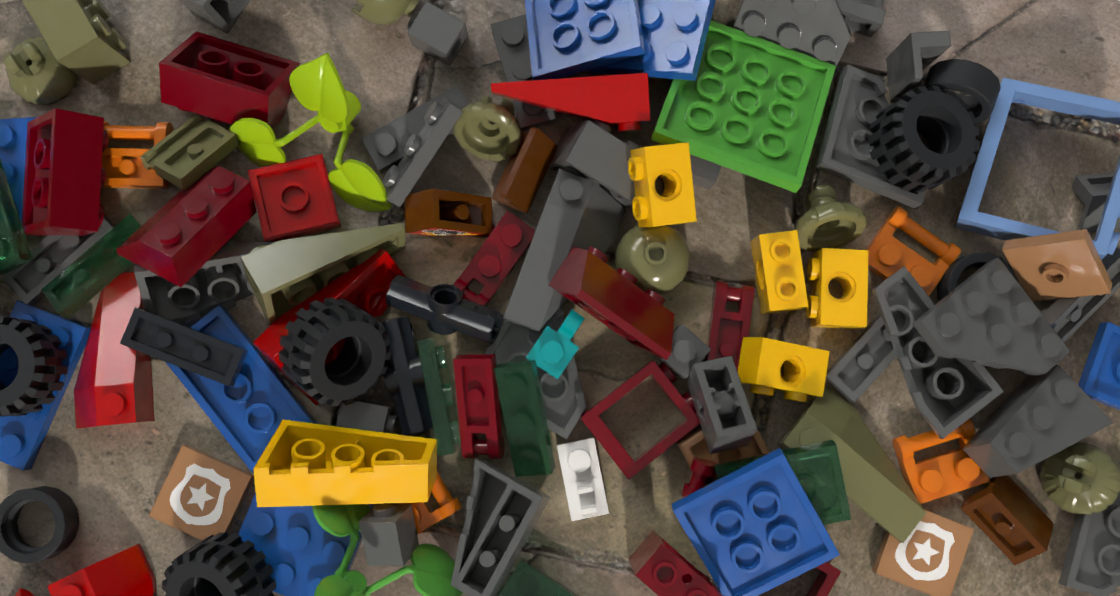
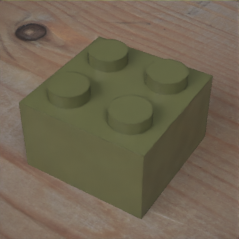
(80, 36)

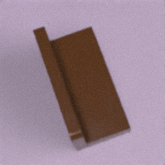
(525, 171)
(1010, 519)

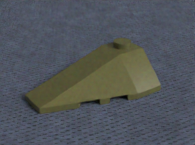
(300, 267)
(867, 471)

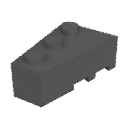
(599, 157)
(1035, 423)
(495, 528)

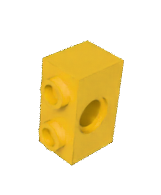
(674, 167)
(851, 271)
(779, 272)
(803, 368)

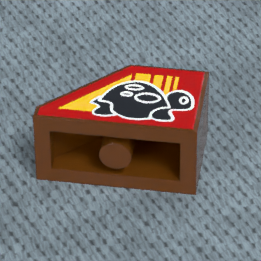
(447, 213)

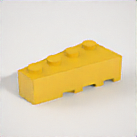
(343, 467)

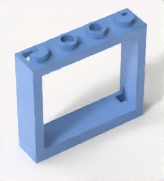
(1050, 99)

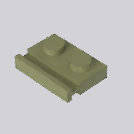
(190, 151)

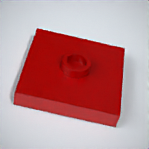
(294, 198)

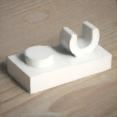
(582, 479)

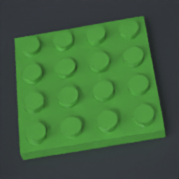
(749, 107)

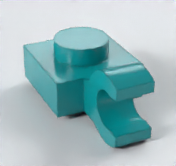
(554, 349)

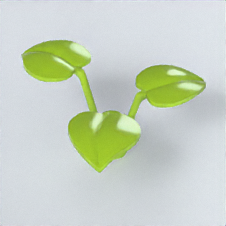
(320, 90)

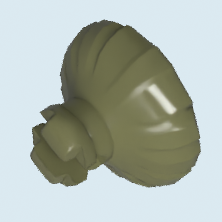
(44, 80)
(489, 129)
(828, 221)
(1086, 495)

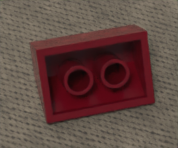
(226, 80)
(64, 174)
(192, 226)
(616, 300)

